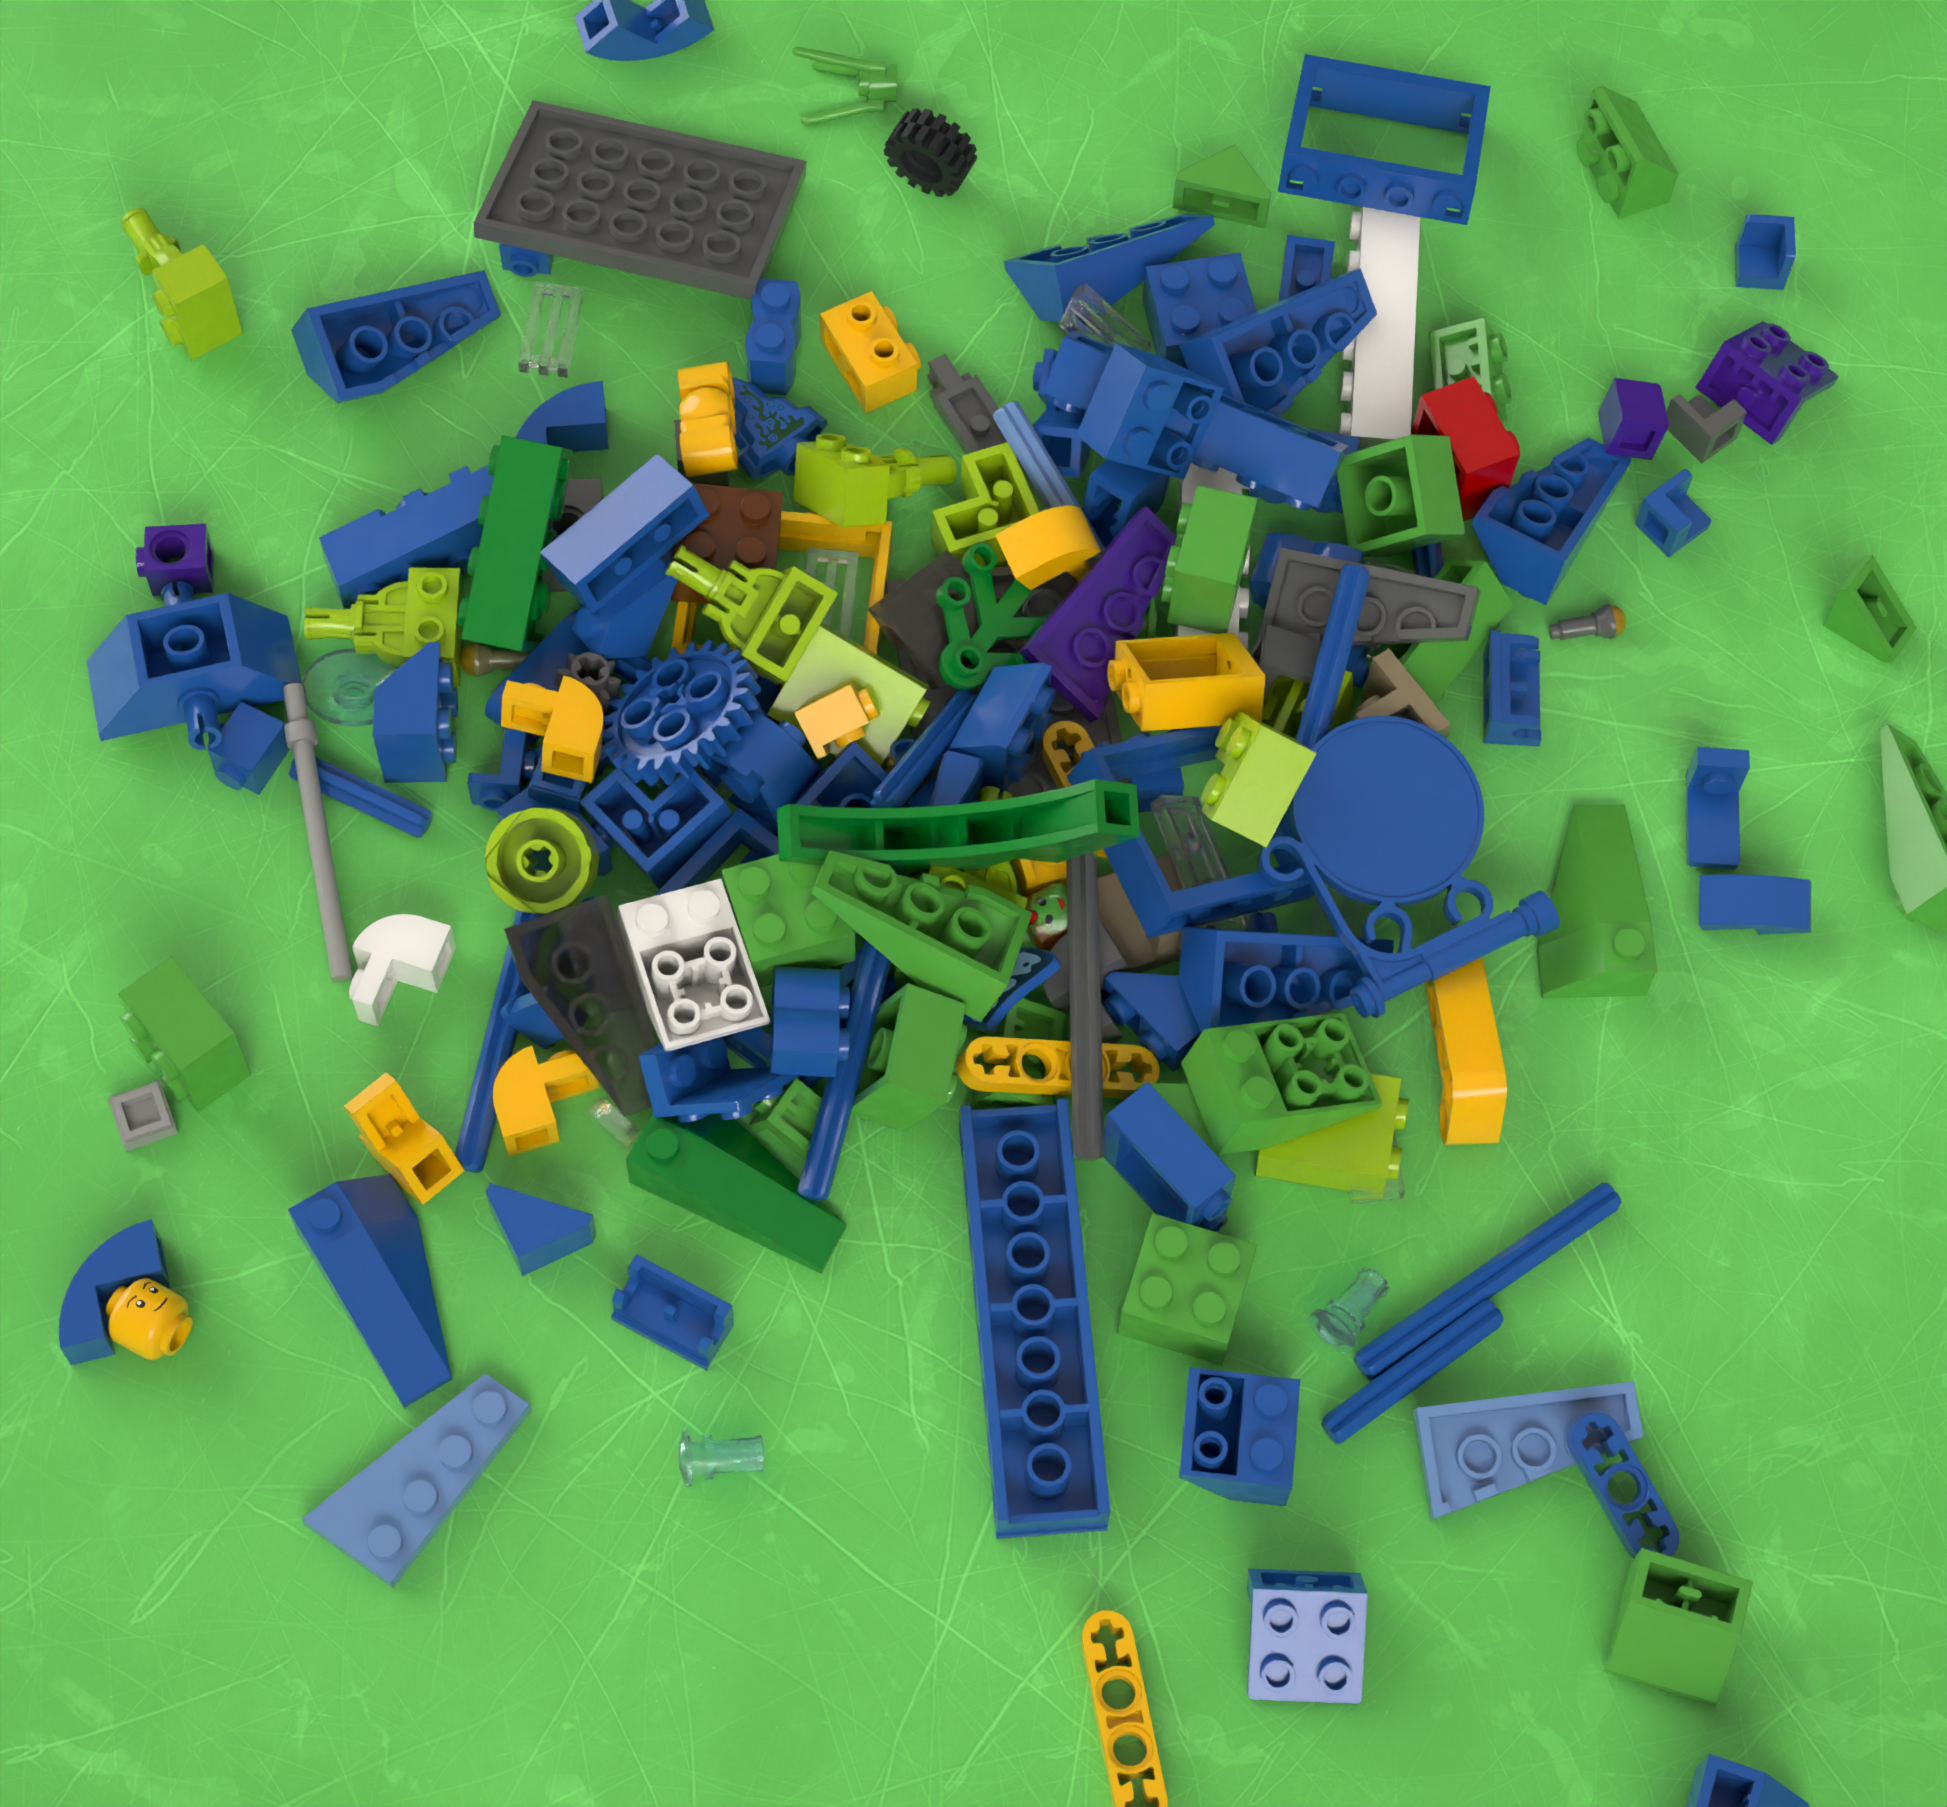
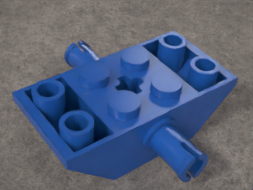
(190, 665)

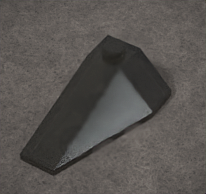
(588, 989)

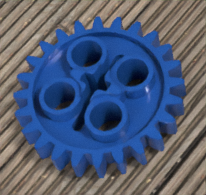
(680, 713)

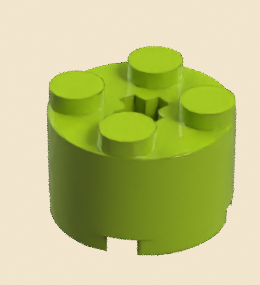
(512, 864)

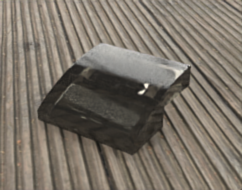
(916, 620)

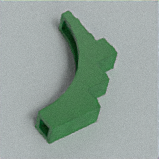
(967, 835)

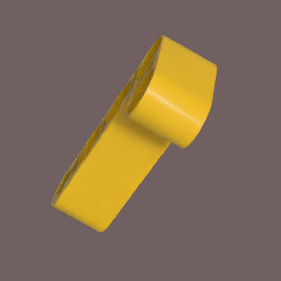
(1467, 1057)

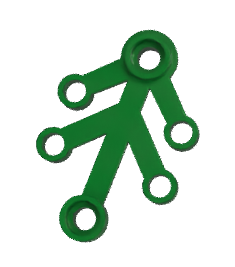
(993, 618)

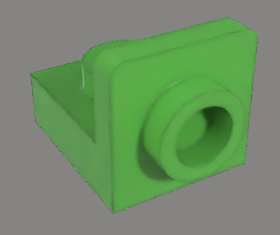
(790, 1115)

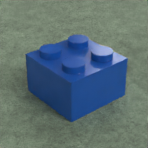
(1193, 299)

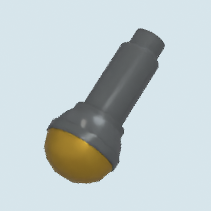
(1605, 622)

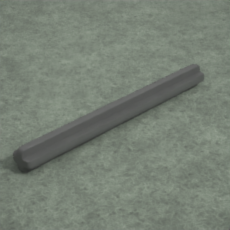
(1085, 1008)

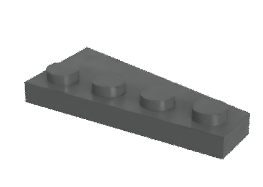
(1394, 610)

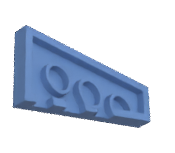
(1506, 1442)
(412, 1489)

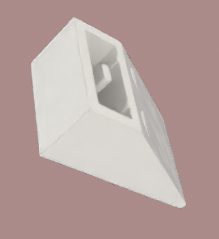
(691, 965)

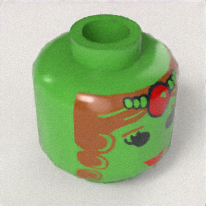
(1048, 917)

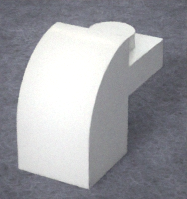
(396, 950)

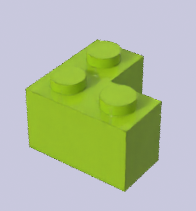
(994, 501)
(1257, 779)

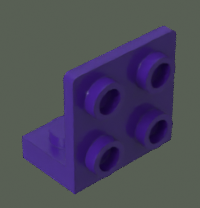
(1766, 378)

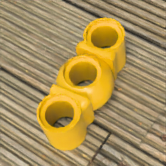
(707, 419)

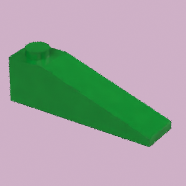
(734, 1182)

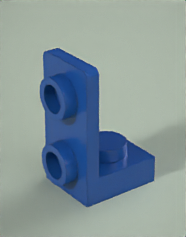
(1713, 807)

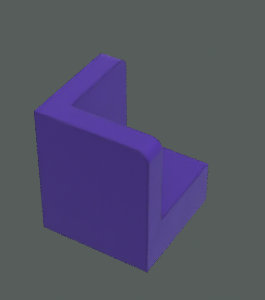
(1633, 418)

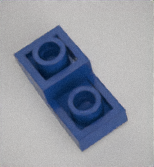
(1755, 903)

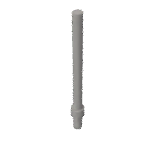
(302, 738)

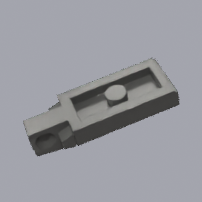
(964, 406)

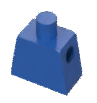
(1119, 482)

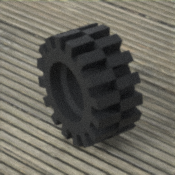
(930, 152)

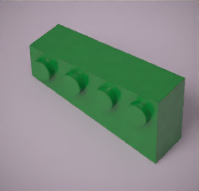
(516, 524)

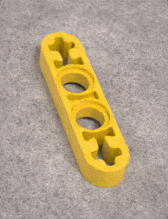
(1057, 1062)
(1122, 1722)

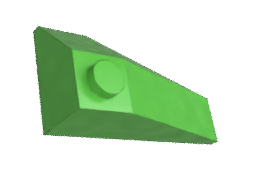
(1914, 830)
(1602, 910)
(934, 933)

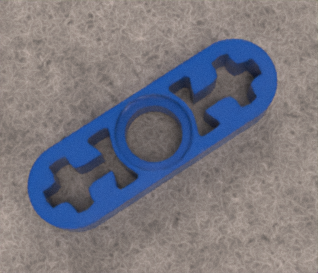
(1616, 1443)

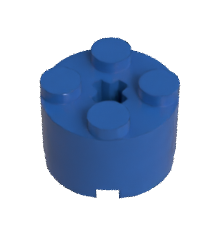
(764, 767)

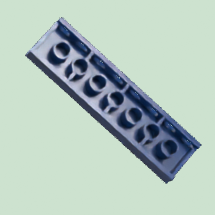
(1033, 1322)

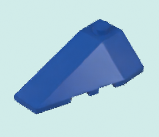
(384, 337)
(1284, 345)
(1266, 974)
(378, 1270)

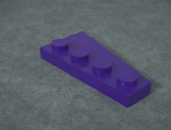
(1100, 610)

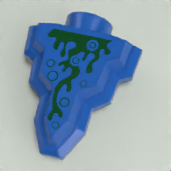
(770, 430)

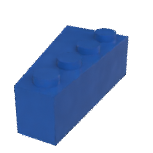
(420, 533)

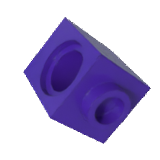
(172, 541)

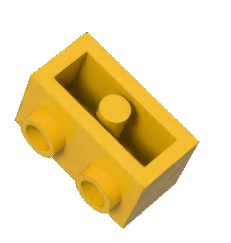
(869, 351)

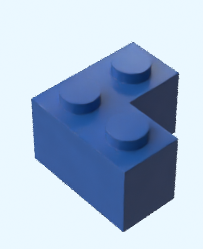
(660, 832)

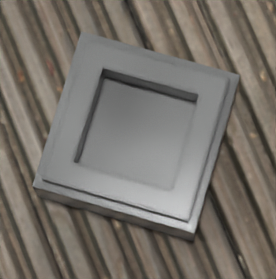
(142, 1115)

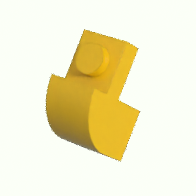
(1049, 545)
(566, 719)
(525, 1092)
(402, 1140)

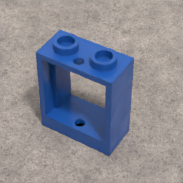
(1167, 1161)

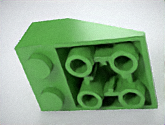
(1277, 1080)

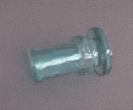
(1345, 1316)
(718, 1456)

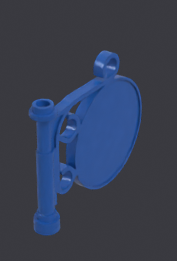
(1390, 824)

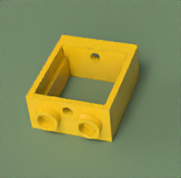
(1186, 681)

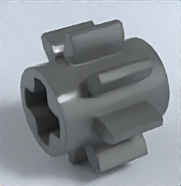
(594, 673)

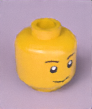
(148, 1319)

